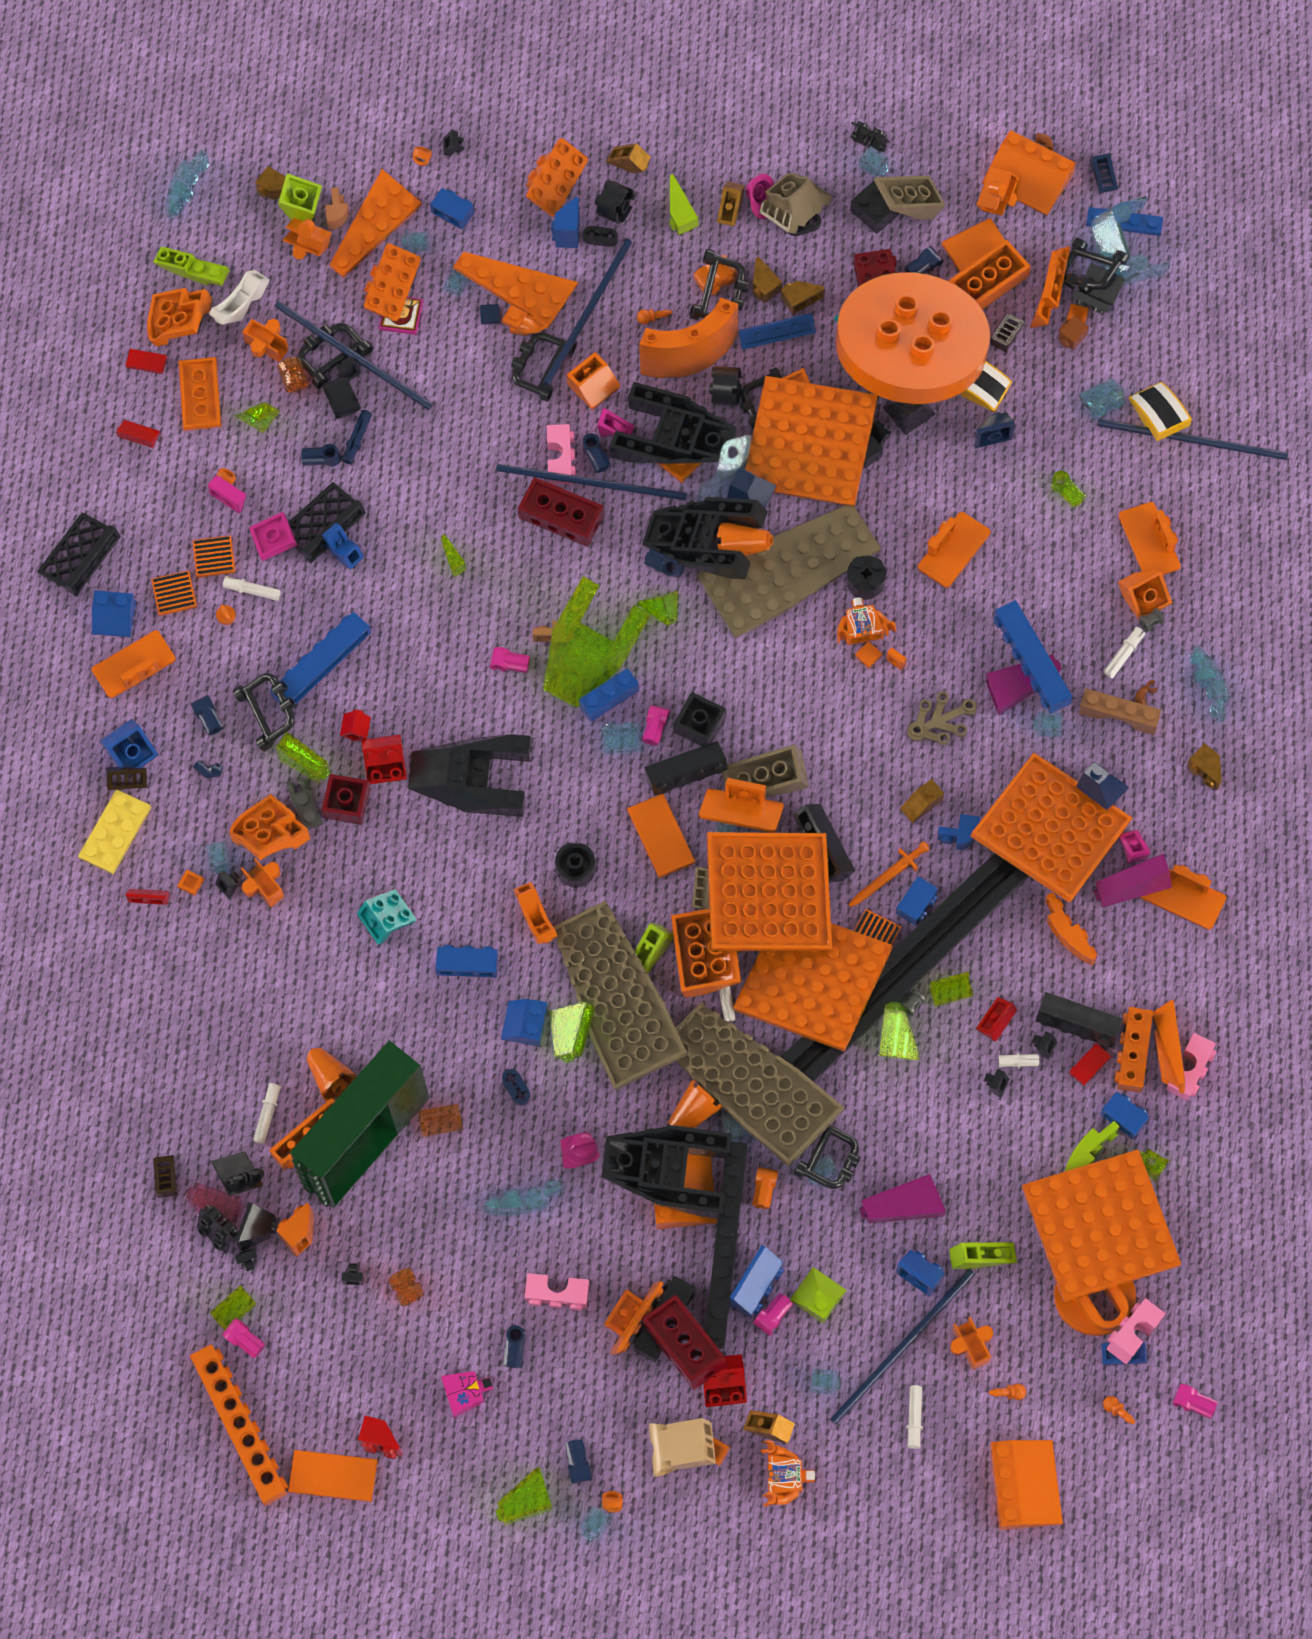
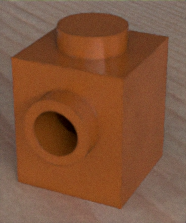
(1072, 333)

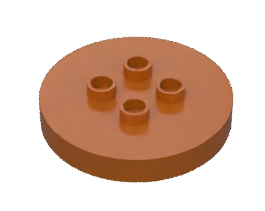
(912, 338)

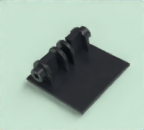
(877, 135)
(238, 1173)
(217, 1233)

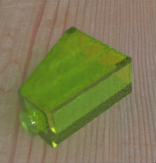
(302, 758)
(570, 1030)
(897, 1034)
(524, 1500)

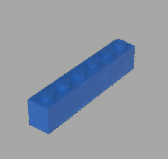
(324, 656)
(1032, 656)

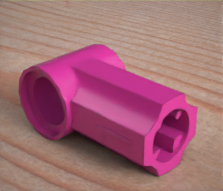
(506, 660)
(655, 724)
(771, 1317)
(239, 1334)
(1191, 1400)

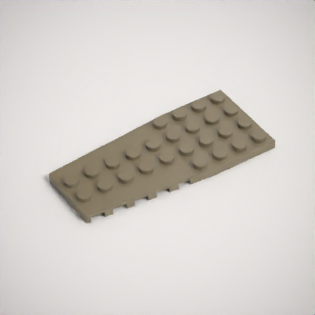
(791, 569)
(629, 1017)
(754, 1085)

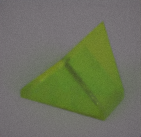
(259, 416)
(662, 606)

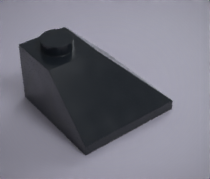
(255, 1227)

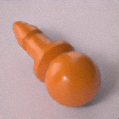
(645, 316)
(1014, 1391)
(1112, 1405)

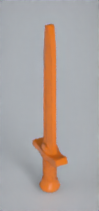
(894, 870)

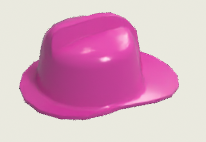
(756, 192)
(579, 1150)

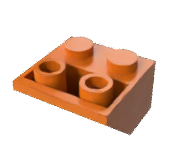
(593, 381)
(298, 1229)

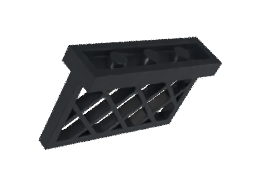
(345, 518)
(90, 559)

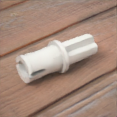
(1018, 1060)

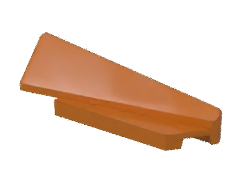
(1053, 287)
(1168, 1046)

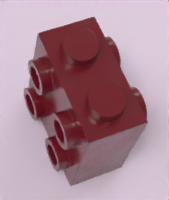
(873, 265)

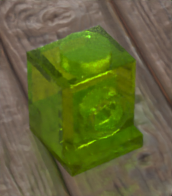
(1155, 1170)

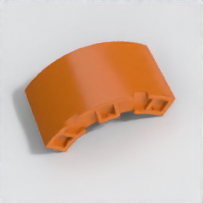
(692, 348)

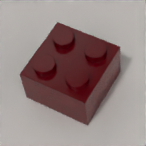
(345, 799)

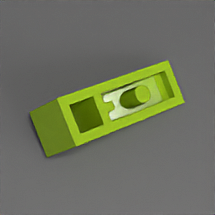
(681, 212)
(653, 945)
(982, 1255)

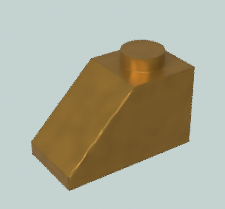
(629, 158)
(270, 183)
(730, 203)
(765, 282)
(800, 295)
(922, 801)
(769, 1426)

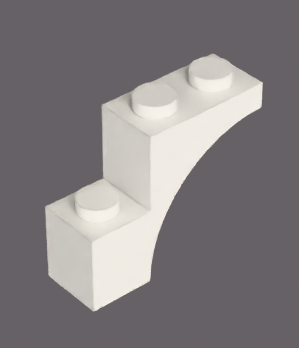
(235, 306)

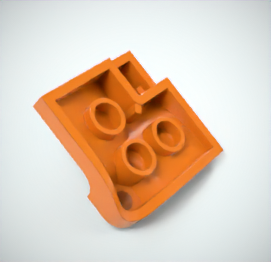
(176, 314)
(268, 828)

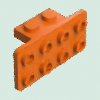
(555, 176)
(391, 282)
(1150, 538)
(953, 548)
(133, 664)
(742, 806)
(1189, 897)
(628, 1313)

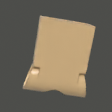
(681, 1445)

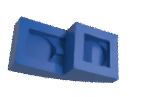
(1109, 1359)

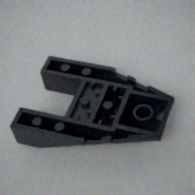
(674, 439)
(691, 529)
(460, 773)
(655, 1166)

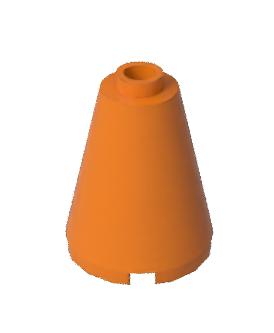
(744, 538)
(329, 1073)
(694, 1107)

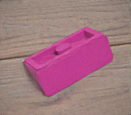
(227, 493)

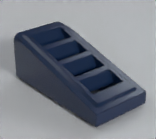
(1105, 158)

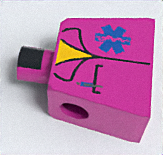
(465, 1391)

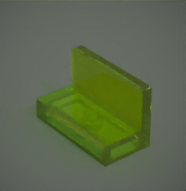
(951, 989)
(233, 1306)

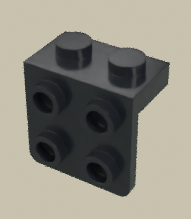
(1103, 298)

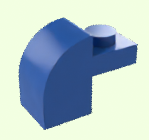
(341, 547)
(961, 835)

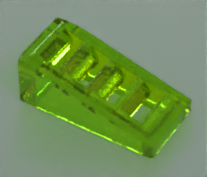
(454, 559)

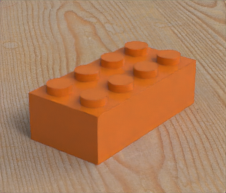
(993, 274)

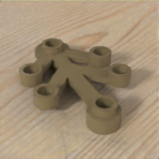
(939, 721)

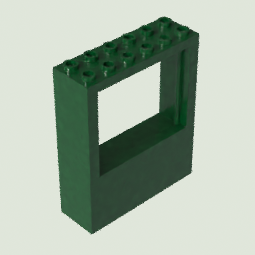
(360, 1125)

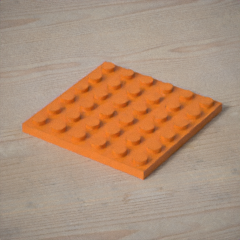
(812, 439)
(1050, 828)
(768, 891)
(816, 991)
(1101, 1225)

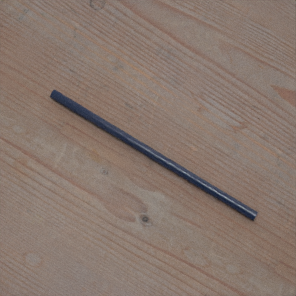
(587, 312)
(349, 352)
(1196, 440)
(591, 482)
(902, 1346)

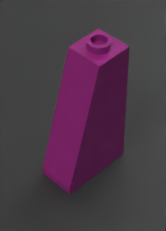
(1011, 686)
(1134, 882)
(905, 1202)

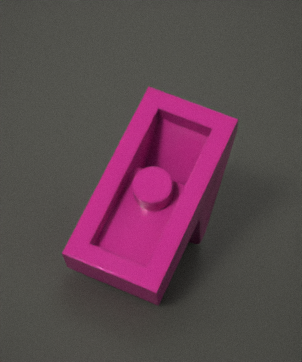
(610, 422)
(1134, 846)

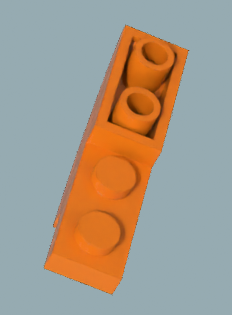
(1070, 936)

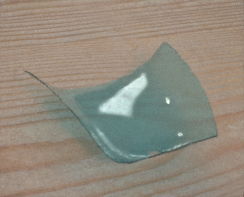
(727, 468)

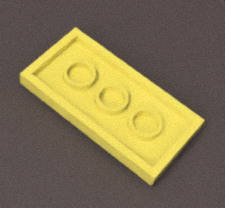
(114, 831)

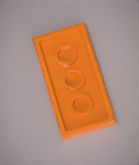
(199, 393)
(661, 835)
(333, 1476)

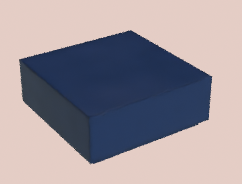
(489, 314)

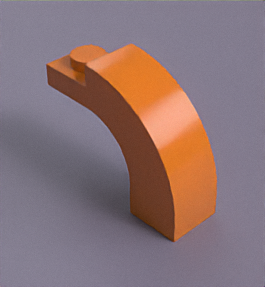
(534, 913)

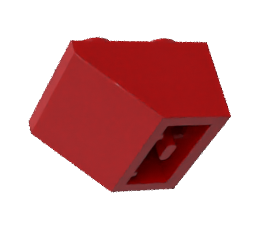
(384, 759)
(727, 1385)
(378, 1437)

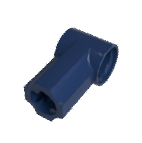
(925, 262)
(595, 454)
(319, 455)
(663, 563)
(206, 713)
(514, 1349)
(578, 1465)

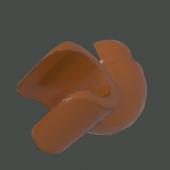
(1045, 140)
(1141, 693)

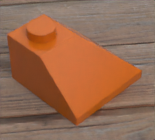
(1145, 592)

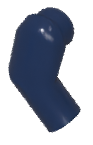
(208, 772)

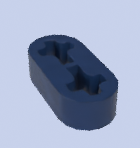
(519, 1085)

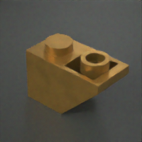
(1207, 765)

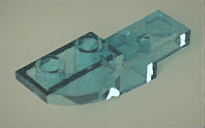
(180, 186)
(1209, 676)
(515, 1204)

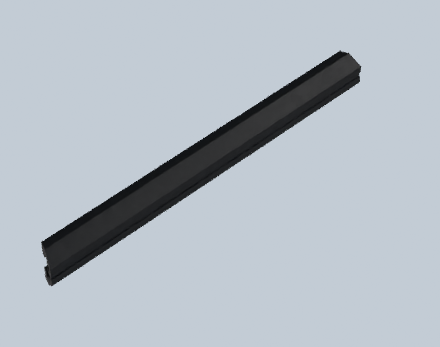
(919, 955)

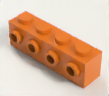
(1134, 1049)
(282, 1149)

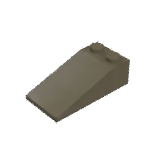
(911, 196)
(779, 770)

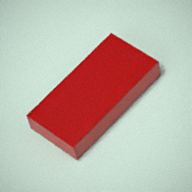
(146, 361)
(1090, 1064)

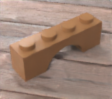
(1102, 705)

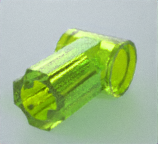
(1068, 490)

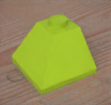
(299, 197)
(818, 1295)

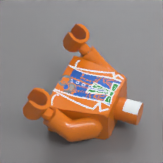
(863, 624)
(784, 1475)

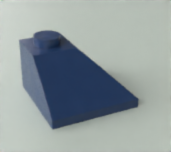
(994, 430)
(750, 486)
(1101, 785)

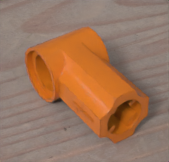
(765, 1182)

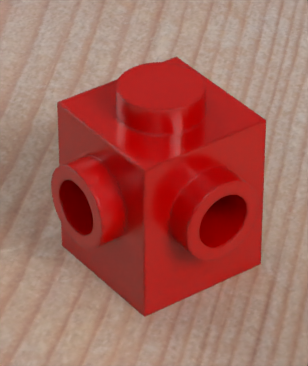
(355, 725)

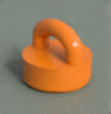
(422, 153)
(227, 475)
(225, 614)
(612, 1501)

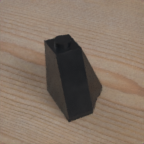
(908, 415)

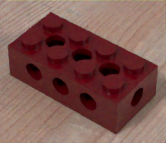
(571, 508)
(686, 1329)

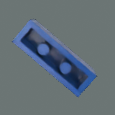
(609, 695)
(467, 961)

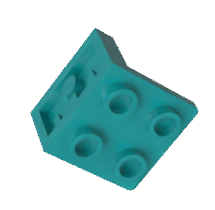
(384, 915)

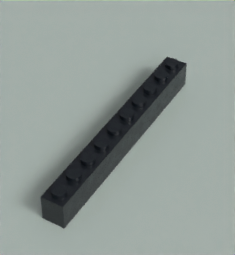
(726, 1245)

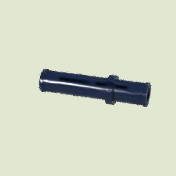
(353, 444)

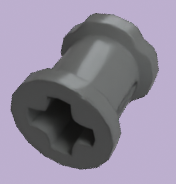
(1151, 619)
(913, 1002)

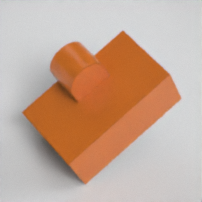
(998, 191)
(307, 238)
(265, 339)
(262, 881)
(972, 1343)

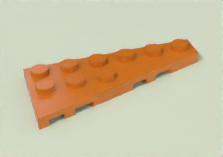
(380, 215)
(524, 288)

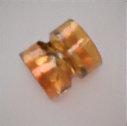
(292, 374)
(405, 1285)

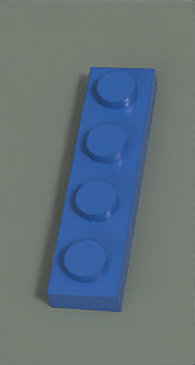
(1137, 222)
(776, 331)

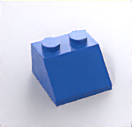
(566, 225)
(113, 613)
(129, 746)
(525, 1021)
(920, 1272)

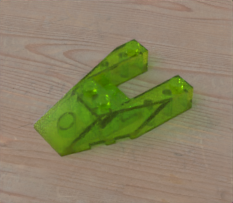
(582, 657)

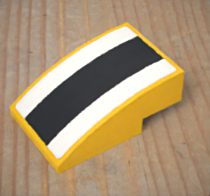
(988, 388)
(1160, 411)

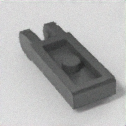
(304, 805)

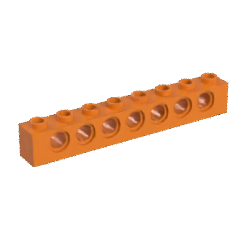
(202, 1360)

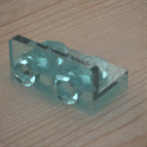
(1103, 398)
(621, 738)

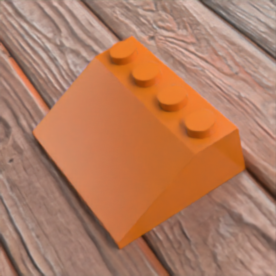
(1040, 171)
(699, 967)
(697, 1176)
(1025, 1484)

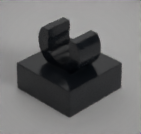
(451, 143)
(348, 368)
(879, 432)
(227, 883)
(1045, 1044)
(997, 1082)
(246, 1257)
(352, 1277)

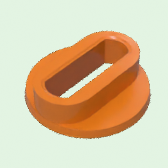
(1084, 1317)

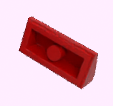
(137, 433)
(147, 896)
(996, 1018)

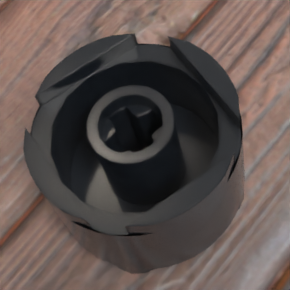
(614, 202)
(725, 385)
(341, 397)
(866, 567)
(575, 854)

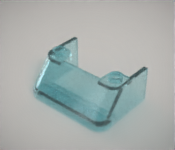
(1110, 237)

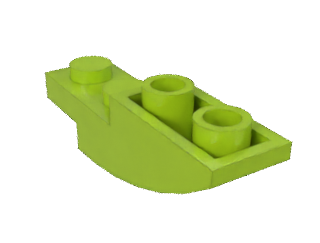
(190, 267)
(1091, 1144)

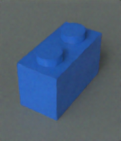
(452, 208)
(917, 901)
(1125, 1114)

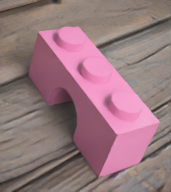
(560, 438)
(1199, 1051)
(574, 1295)
(1144, 1318)

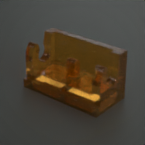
(440, 1120)

